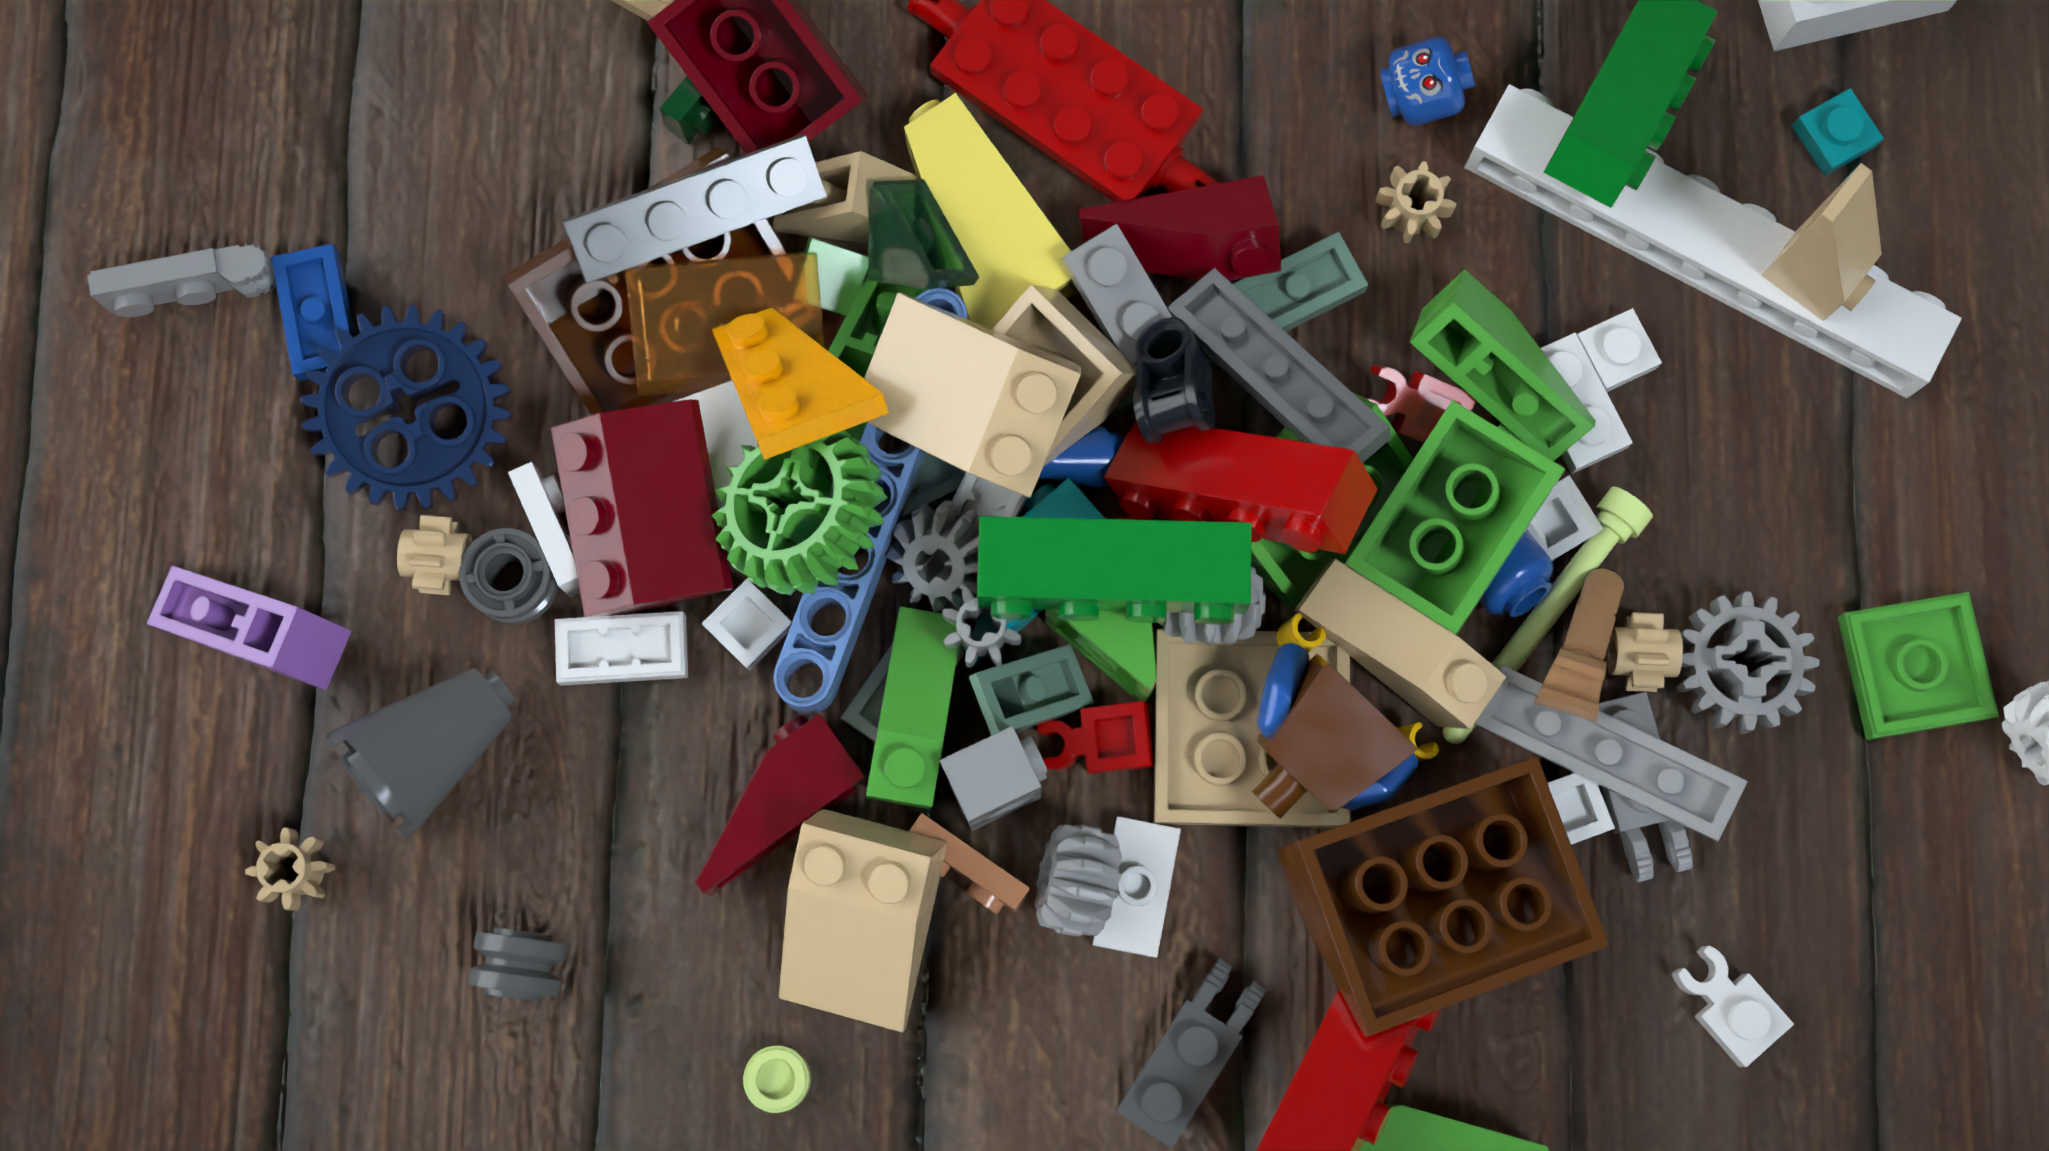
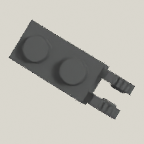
(1187, 1060)

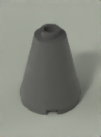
(423, 744)

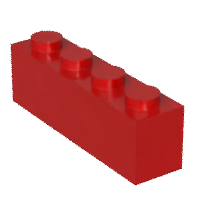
(1282, 486)
(1343, 1084)

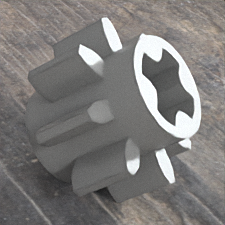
(990, 642)

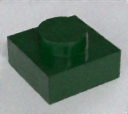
(687, 112)

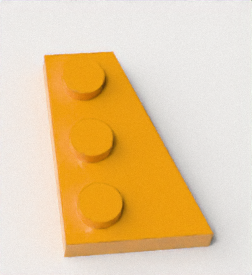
(792, 383)

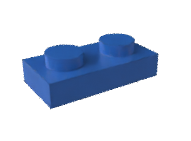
(312, 305)

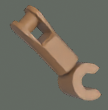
(1579, 668)

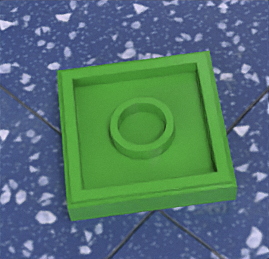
(1917, 666)

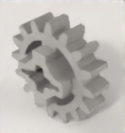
(1745, 689)

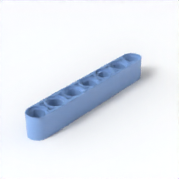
(853, 591)

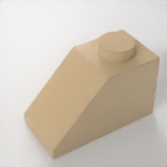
(846, 207)

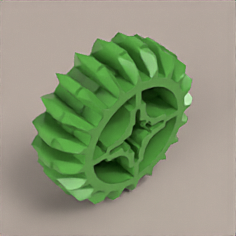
(806, 527)

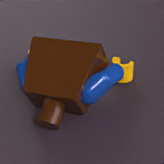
(1328, 734)

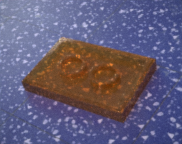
(682, 302)

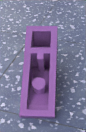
(250, 627)

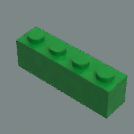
(1631, 96)
(1114, 567)

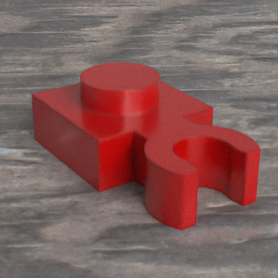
(1417, 404)
(1110, 739)

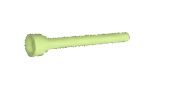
(1621, 518)

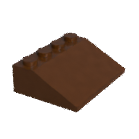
(590, 322)
(1444, 896)

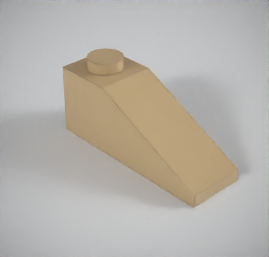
(1832, 250)
(1401, 647)

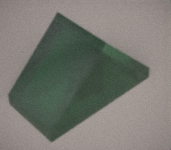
(913, 239)

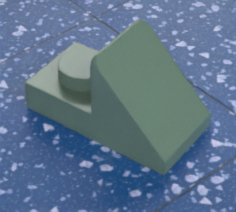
(1031, 690)

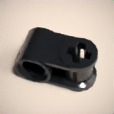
(1171, 381)

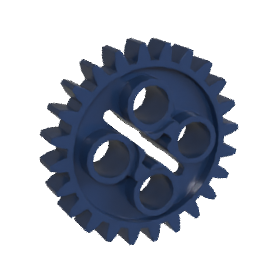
(383, 355)

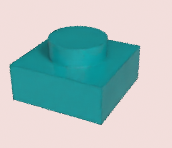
(1837, 132)

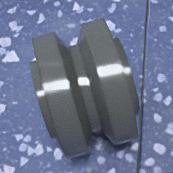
(484, 561)
(517, 964)

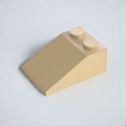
(970, 393)
(858, 917)

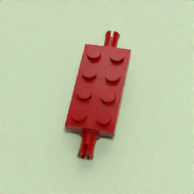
(1067, 93)

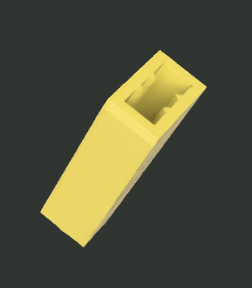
(987, 210)

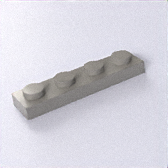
(1615, 757)

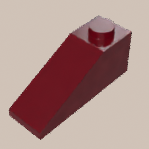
(1197, 229)
(791, 784)

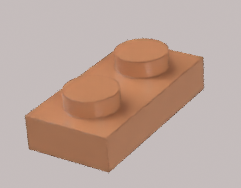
(990, 883)

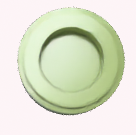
(777, 1079)

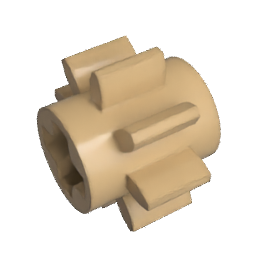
(1431, 193)
(432, 554)
(1645, 652)
(272, 871)

